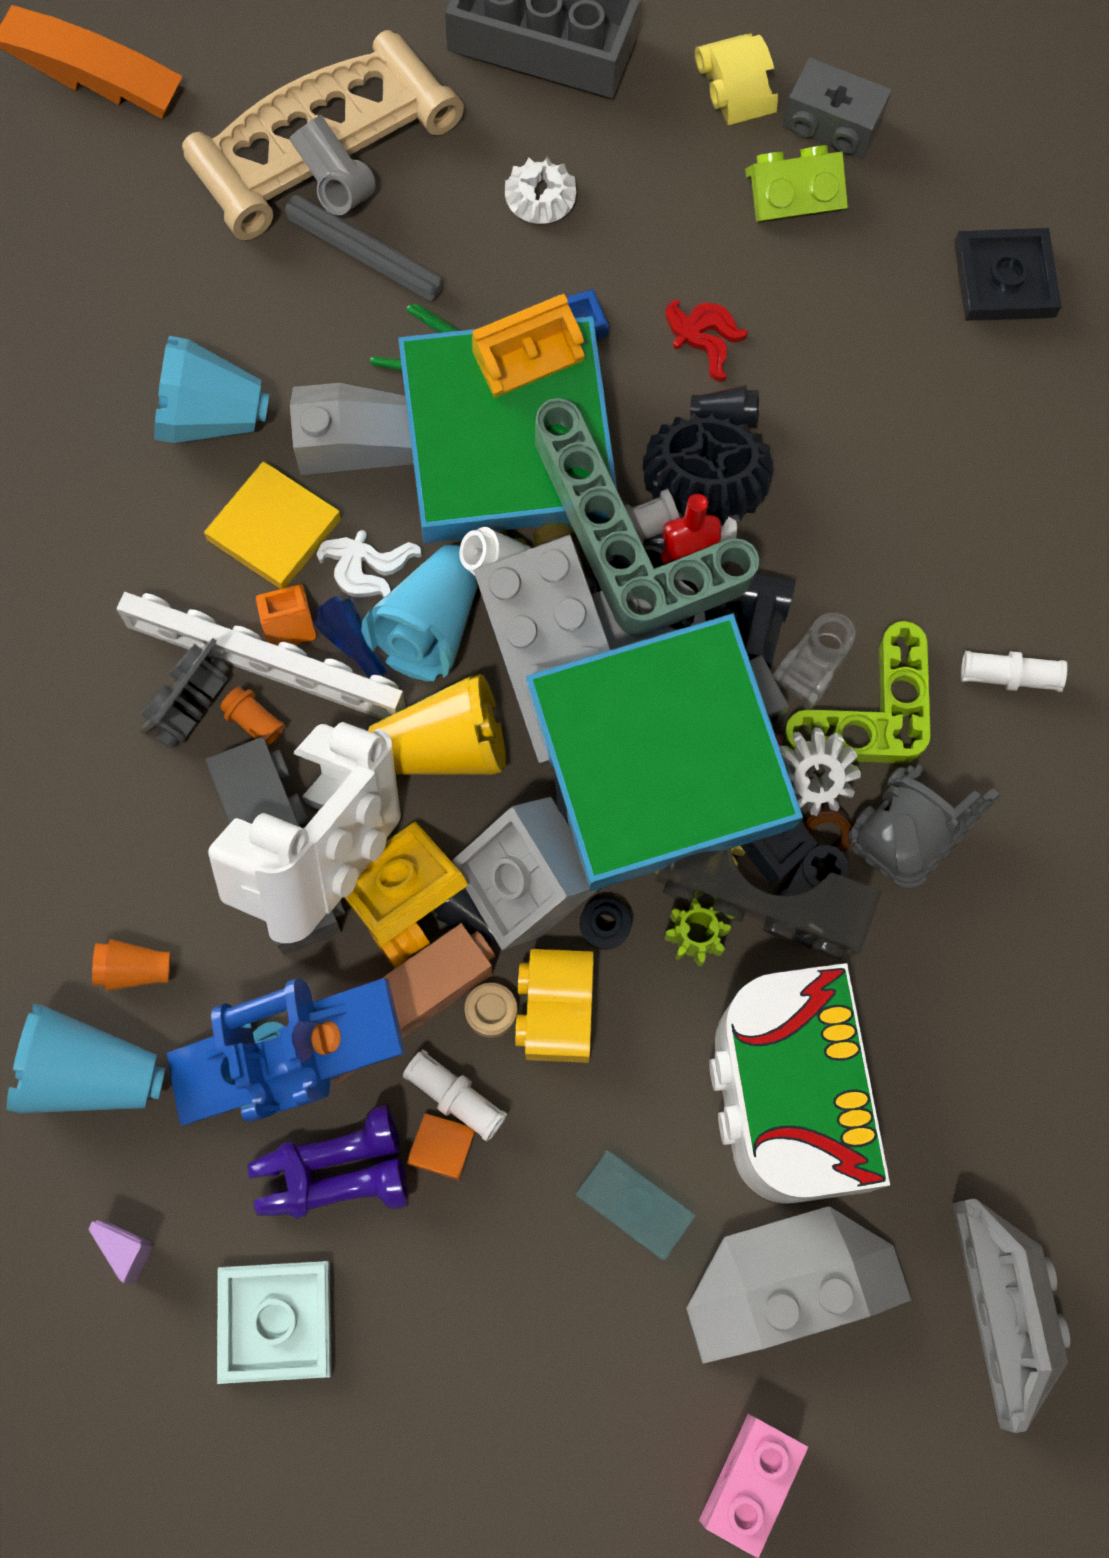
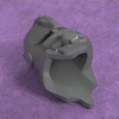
(916, 830)

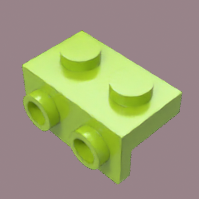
(799, 184)

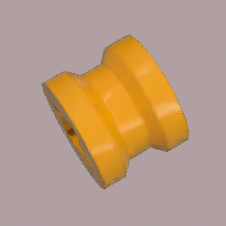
(404, 945)

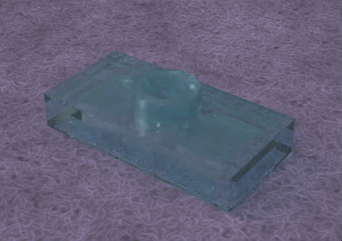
(635, 1205)

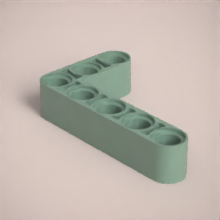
(620, 537)

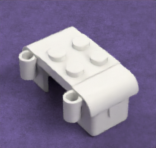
(300, 873)

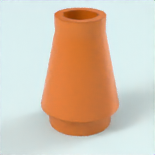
(128, 965)

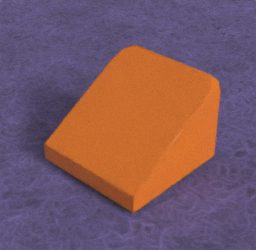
(286, 616)
(441, 1147)

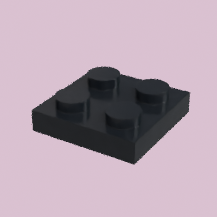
(1007, 274)

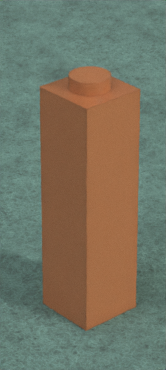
(437, 978)

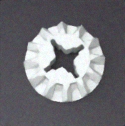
(556, 199)

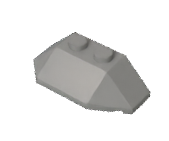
(792, 1283)
(1013, 1312)

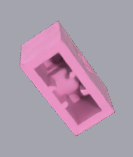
(753, 1485)

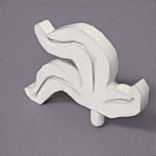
(352, 552)

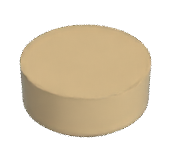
(490, 1010)

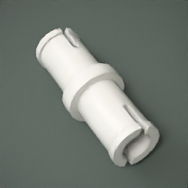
(1013, 671)
(454, 1095)

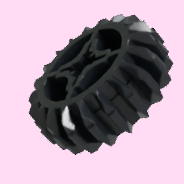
(709, 460)

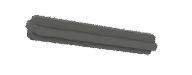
(364, 247)

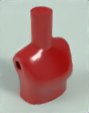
(691, 532)

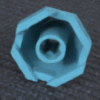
(205, 395)

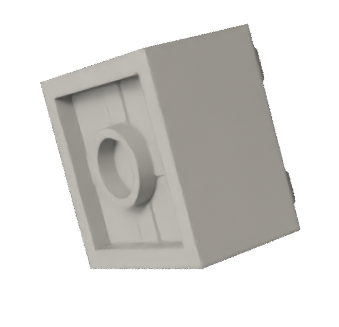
(524, 872)

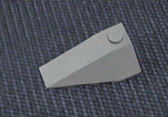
(348, 428)

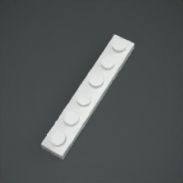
(247, 651)

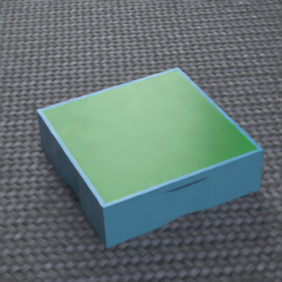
(479, 451)
(663, 751)

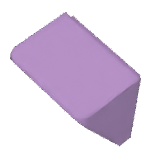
(122, 1249)

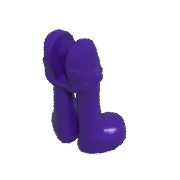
(382, 1180)

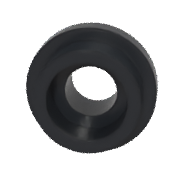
(605, 939)

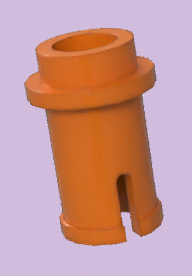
(251, 715)

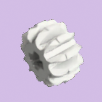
(835, 762)

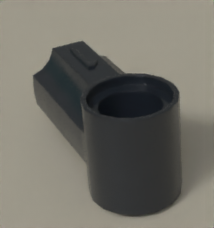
(762, 613)

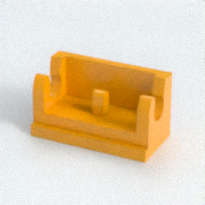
(528, 345)

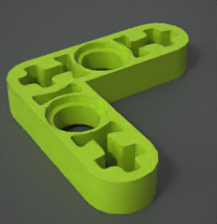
(881, 725)

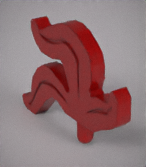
(692, 328)

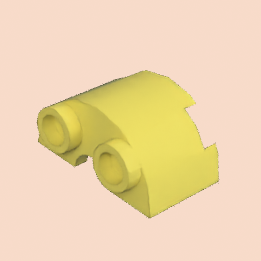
(738, 77)

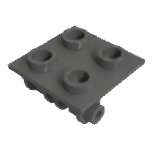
(200, 674)

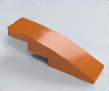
(89, 59)

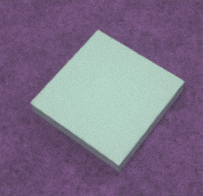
(274, 1322)

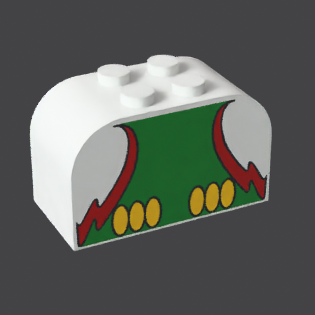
(798, 1088)

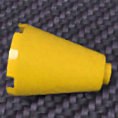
(448, 733)

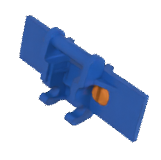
(289, 1070)

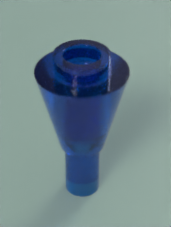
(342, 626)

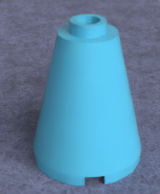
(424, 617)
(79, 1068)

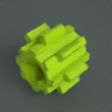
(680, 933)

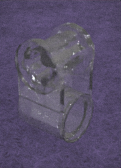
(811, 666)

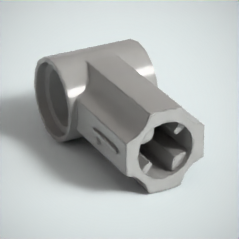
(340, 180)

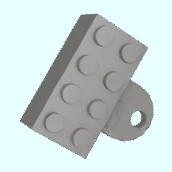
(551, 617)

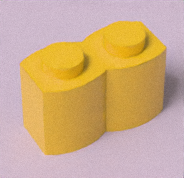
(557, 1005)

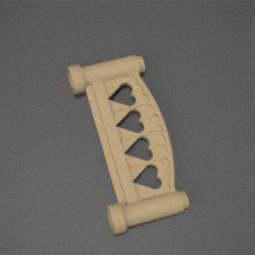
(245, 185)

